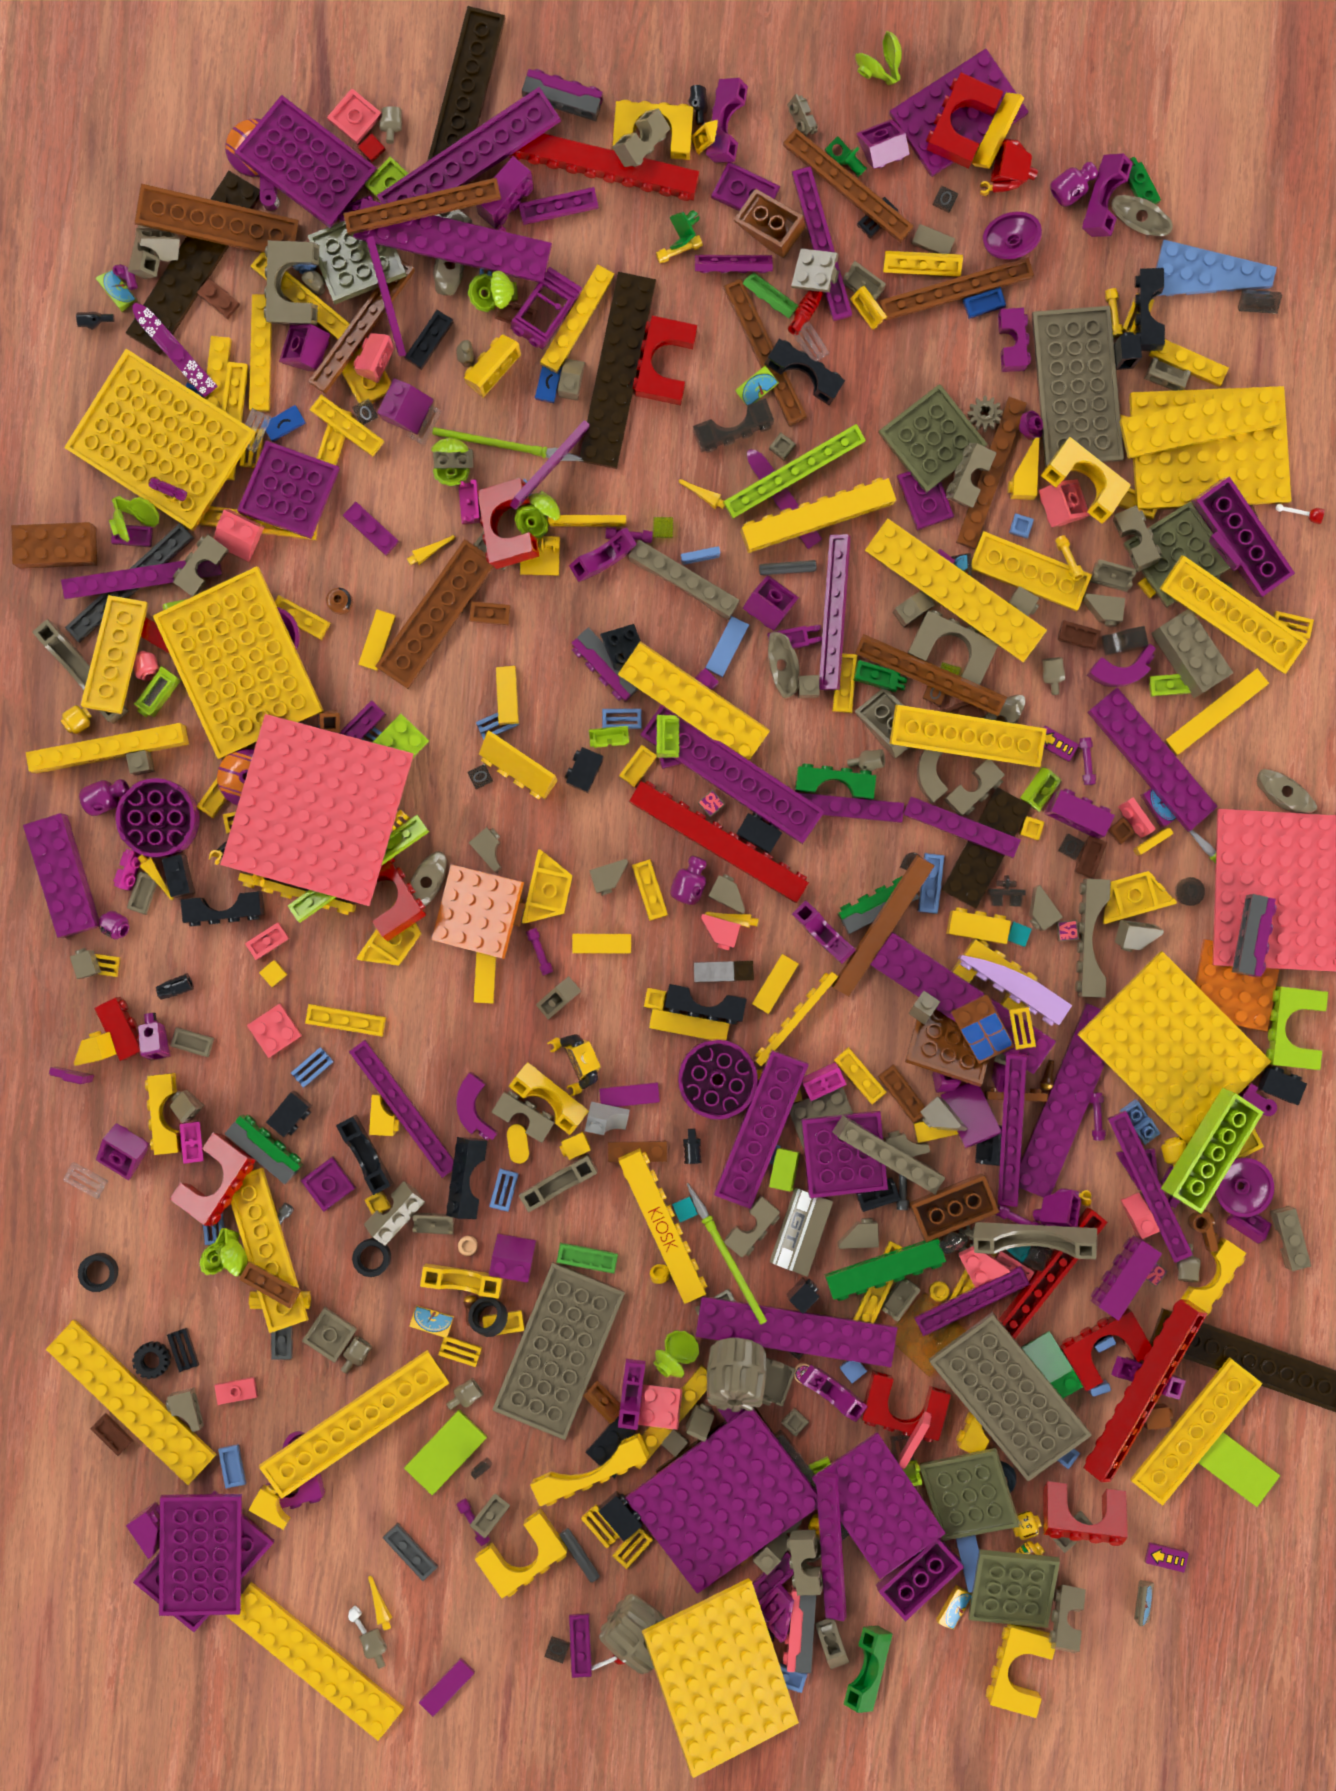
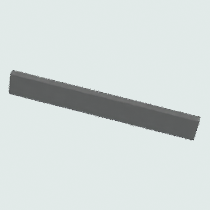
(159, 554)

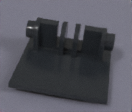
(620, 644)

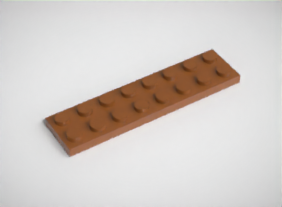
(211, 219)
(435, 614)

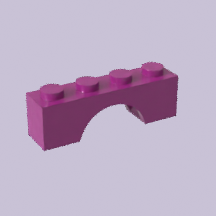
(729, 97)
(1112, 173)

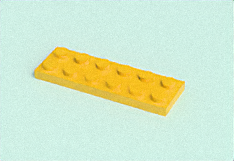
(1029, 570)
(114, 654)

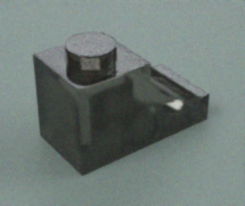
(1125, 641)

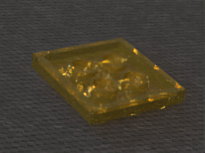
(920, 1347)

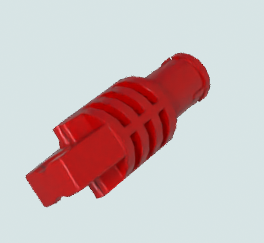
(805, 311)

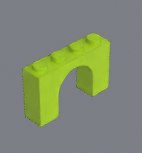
(1286, 1002)

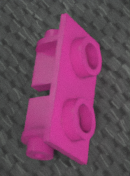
(126, 878)

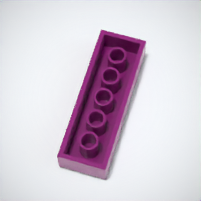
(1230, 515)
(62, 875)

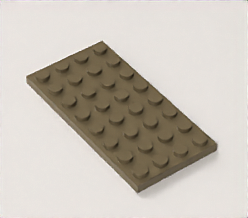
(1077, 381)
(558, 1351)
(1010, 1396)

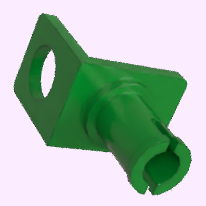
(847, 157)
(683, 226)

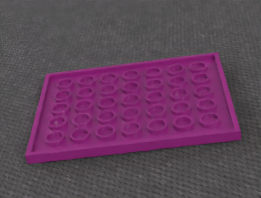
(724, 1499)

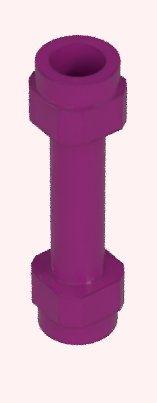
(646, 536)
(1085, 744)
(533, 936)
(1097, 1098)
(1006, 1213)
(464, 1507)

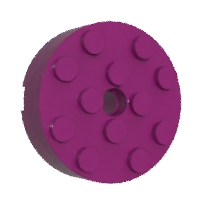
(173, 831)
(714, 1058)

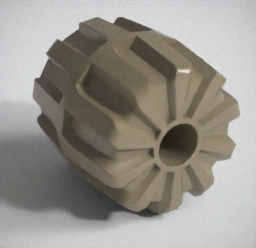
(736, 1374)
(624, 1634)

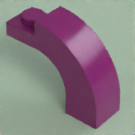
(604, 556)
(1114, 676)
(822, 932)
(466, 1107)
(1126, 1368)
(834, 1392)

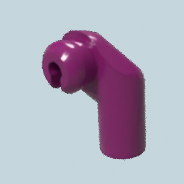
(122, 272)

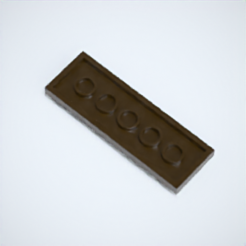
(979, 864)

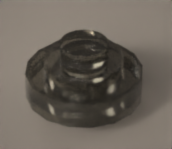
(1189, 891)

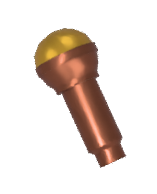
(468, 1302)

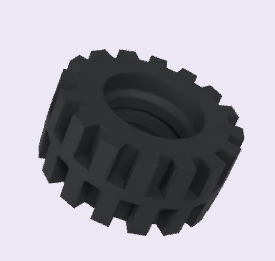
(160, 1351)

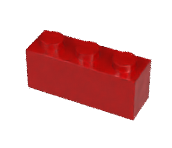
(121, 1026)

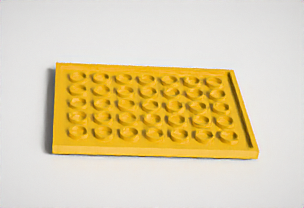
(161, 430)
(1252, 460)
(237, 661)
(1173, 1045)
(720, 1677)

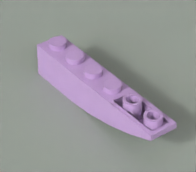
(1021, 988)

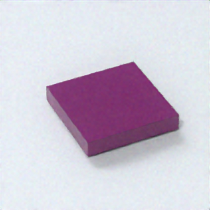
(328, 1184)

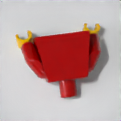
(1010, 168)

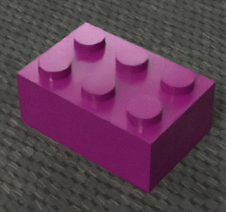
(514, 184)
(1079, 813)

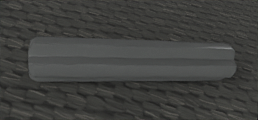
(787, 567)
(579, 1555)

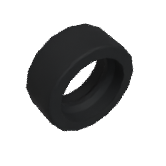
(82, 1272)
(371, 1272)
(476, 1310)

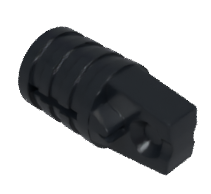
(175, 987)
(692, 1148)

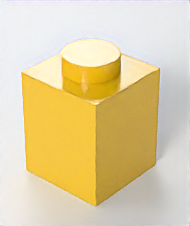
(575, 1145)

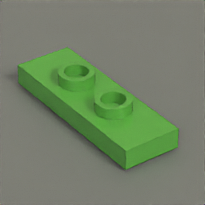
(770, 294)
(587, 1257)

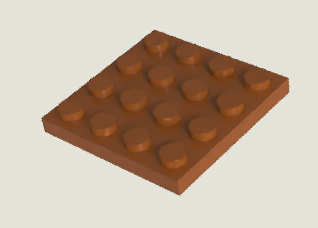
(943, 1049)

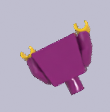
(1062, 1208)

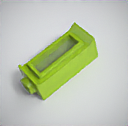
(157, 692)

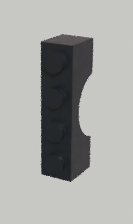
(1149, 284)
(786, 357)
(247, 905)
(731, 1008)
(367, 1156)
(467, 1156)

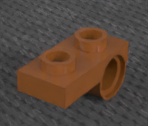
(1210, 1238)

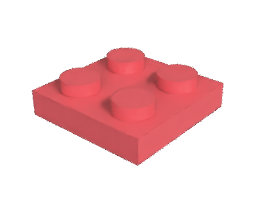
(354, 116)
(274, 1030)
(660, 1407)

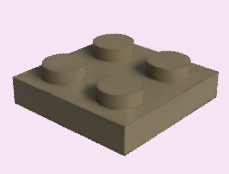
(329, 1334)

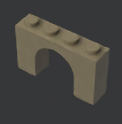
(280, 257)
(979, 647)

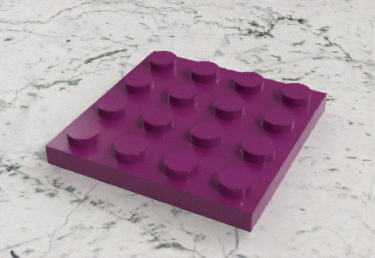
(288, 489)
(837, 1166)

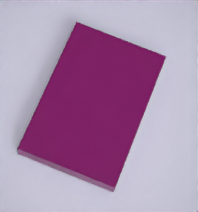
(738, 184)
(924, 507)
(974, 1112)

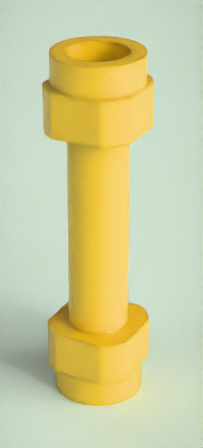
(663, 255)
(1111, 296)
(1063, 544)

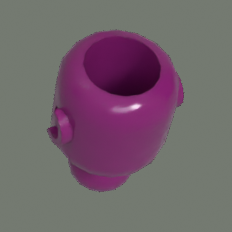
(1073, 184)
(102, 796)
(689, 882)

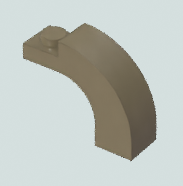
(927, 776)

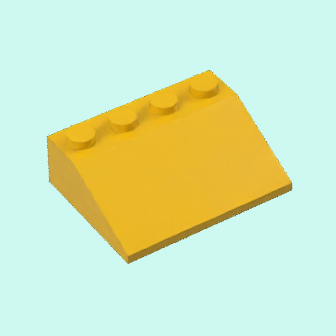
(517, 765)

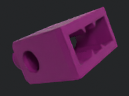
(153, 1038)

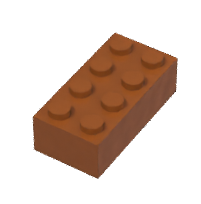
(54, 545)
(954, 1207)

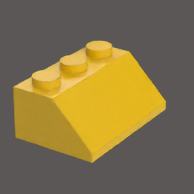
(492, 365)

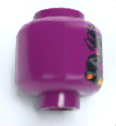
(113, 925)

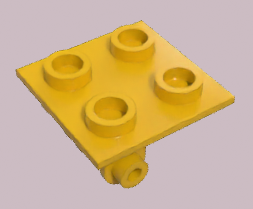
(547, 562)

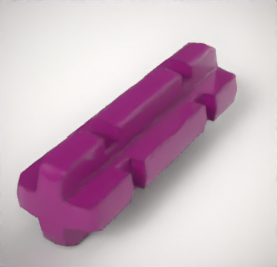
(168, 489)

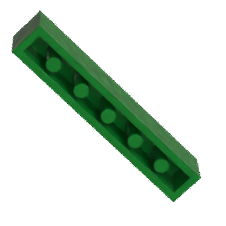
(885, 1268)

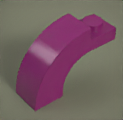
(631, 1394)

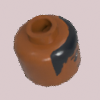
(344, 605)

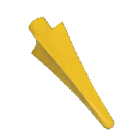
(712, 498)
(421, 554)
(150, 868)
(742, 919)
(382, 1613)

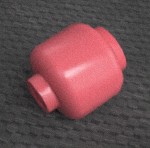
(145, 666)

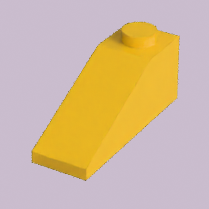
(1025, 480)

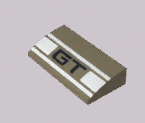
(801, 1232)

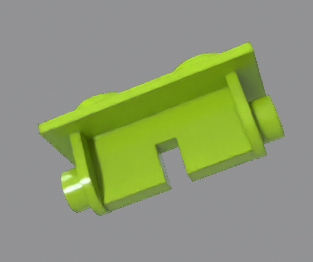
(612, 735)

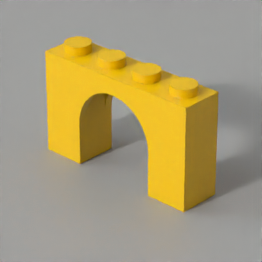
(677, 116)
(1108, 484)
(980, 950)
(508, 1578)
(1016, 1642)

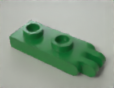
(1141, 183)
(879, 676)

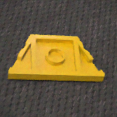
(547, 889)
(1135, 896)
(394, 950)

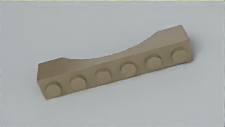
(685, 579)
(70, 658)
(1091, 979)
(888, 1155)
(996, 1237)

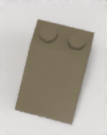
(878, 718)

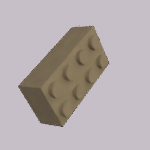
(1192, 653)

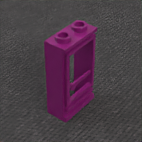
(562, 287)

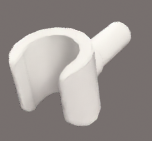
(354, 1614)

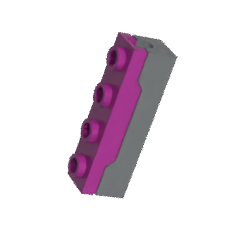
(565, 95)
(597, 659)
(1254, 935)

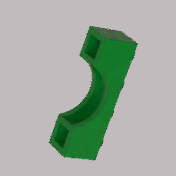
(860, 784)
(863, 1690)

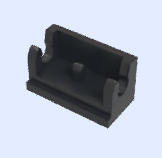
(989, 1151)
(876, 1199)

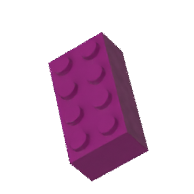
(1125, 1277)
(919, 1578)

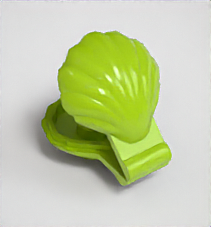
(892, 52)
(498, 288)
(443, 474)
(542, 506)
(138, 507)
(225, 1254)
(679, 1348)

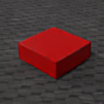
(371, 148)

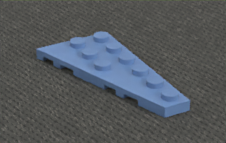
(1202, 271)

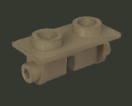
(798, 109)
(453, 459)

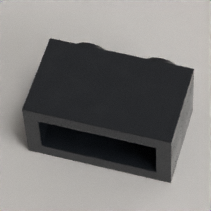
(1127, 351)
(584, 769)
(759, 832)
(178, 876)
(1281, 1085)
(289, 1114)
(803, 1294)
(620, 1515)

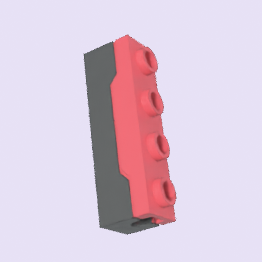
(800, 1634)

